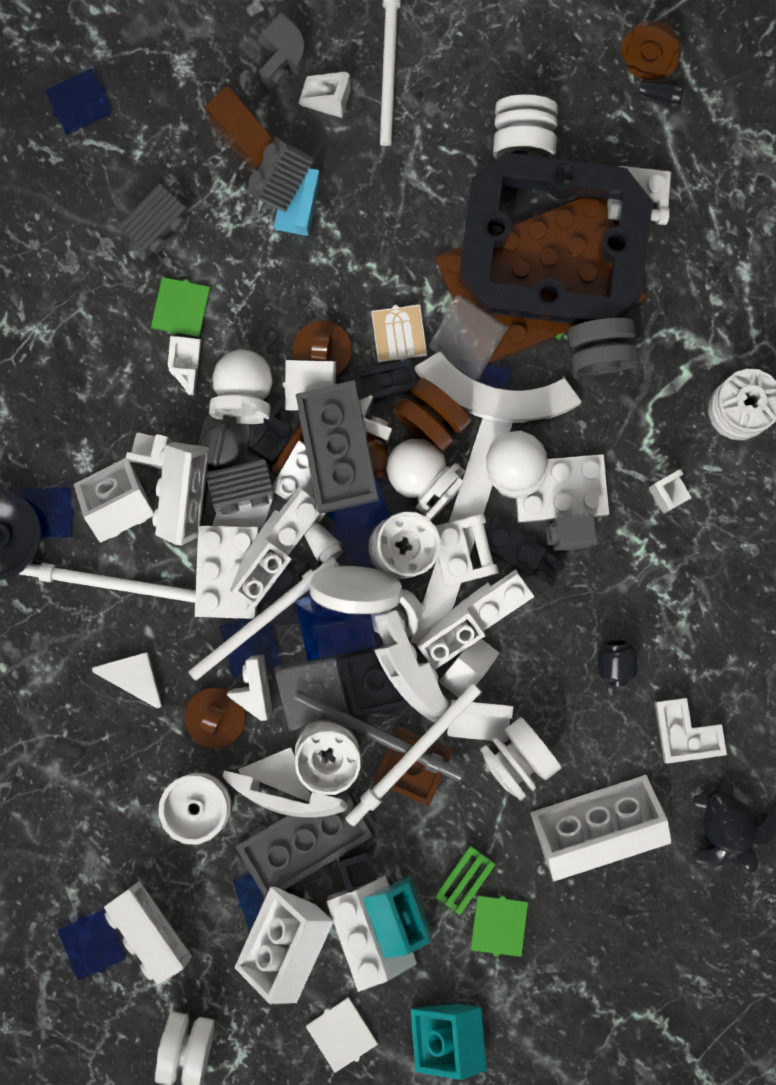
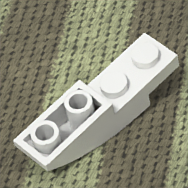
(272, 546)
(472, 616)
(412, 679)

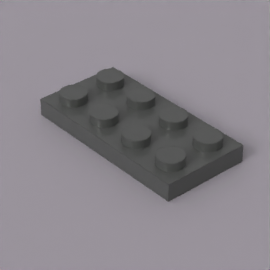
(337, 447)
(300, 846)

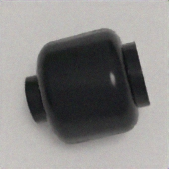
(617, 662)

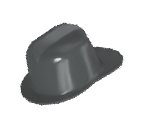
(225, 441)

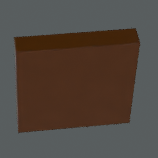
(416, 781)

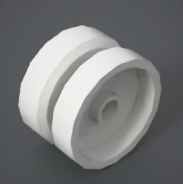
(178, 816)
(183, 1050)

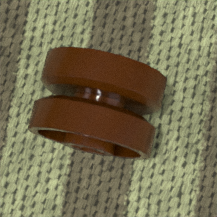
(432, 414)

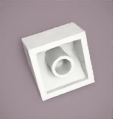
(113, 500)

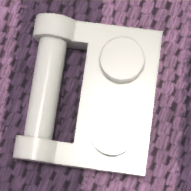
(656, 185)
(454, 553)

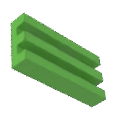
(450, 902)

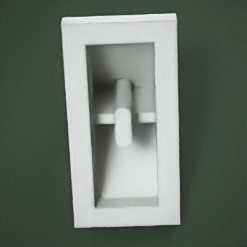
(326, 93)
(469, 667)

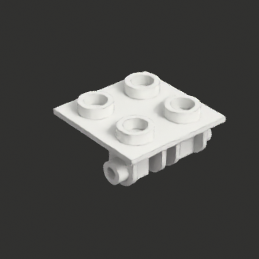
(295, 475)

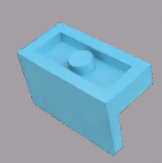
(301, 209)

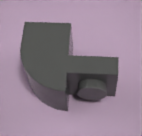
(288, 51)

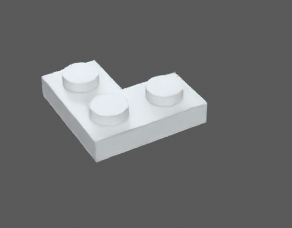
(680, 740)

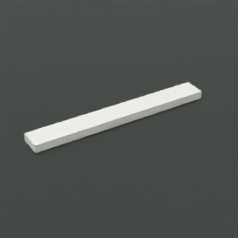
(469, 502)

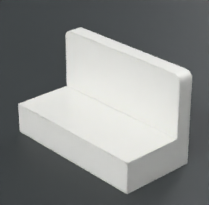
(482, 722)

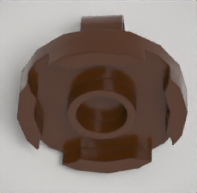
(651, 50)
(323, 343)
(214, 718)

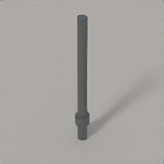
(432, 762)

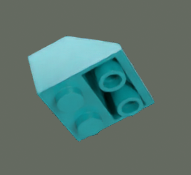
(398, 918)

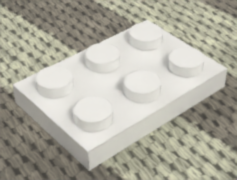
(570, 488)
(218, 561)

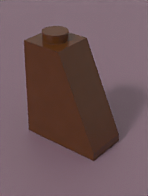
(238, 127)

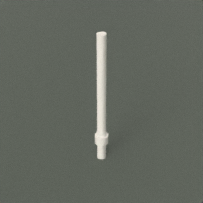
(388, 71)
(48, 573)
(258, 622)
(372, 798)

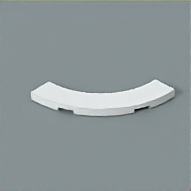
(498, 403)

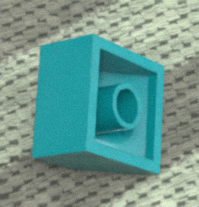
(448, 1040)

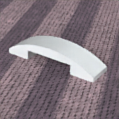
(318, 805)

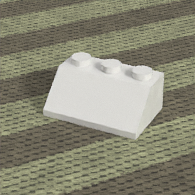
(180, 492)
(147, 933)
(360, 939)
(283, 946)

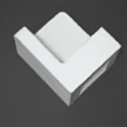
(147, 449)
(670, 492)

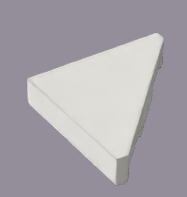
(133, 676)
(278, 773)

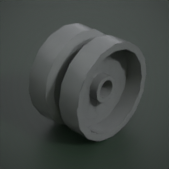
(603, 346)

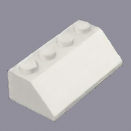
(601, 827)

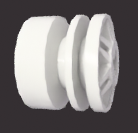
(525, 125)
(730, 413)
(418, 536)
(520, 758)
(330, 773)

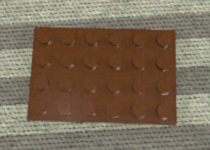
(553, 246)

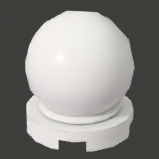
(242, 384)
(516, 464)
(420, 472)

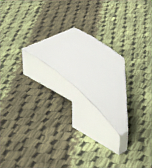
(184, 361)

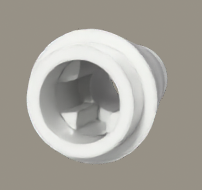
(322, 543)

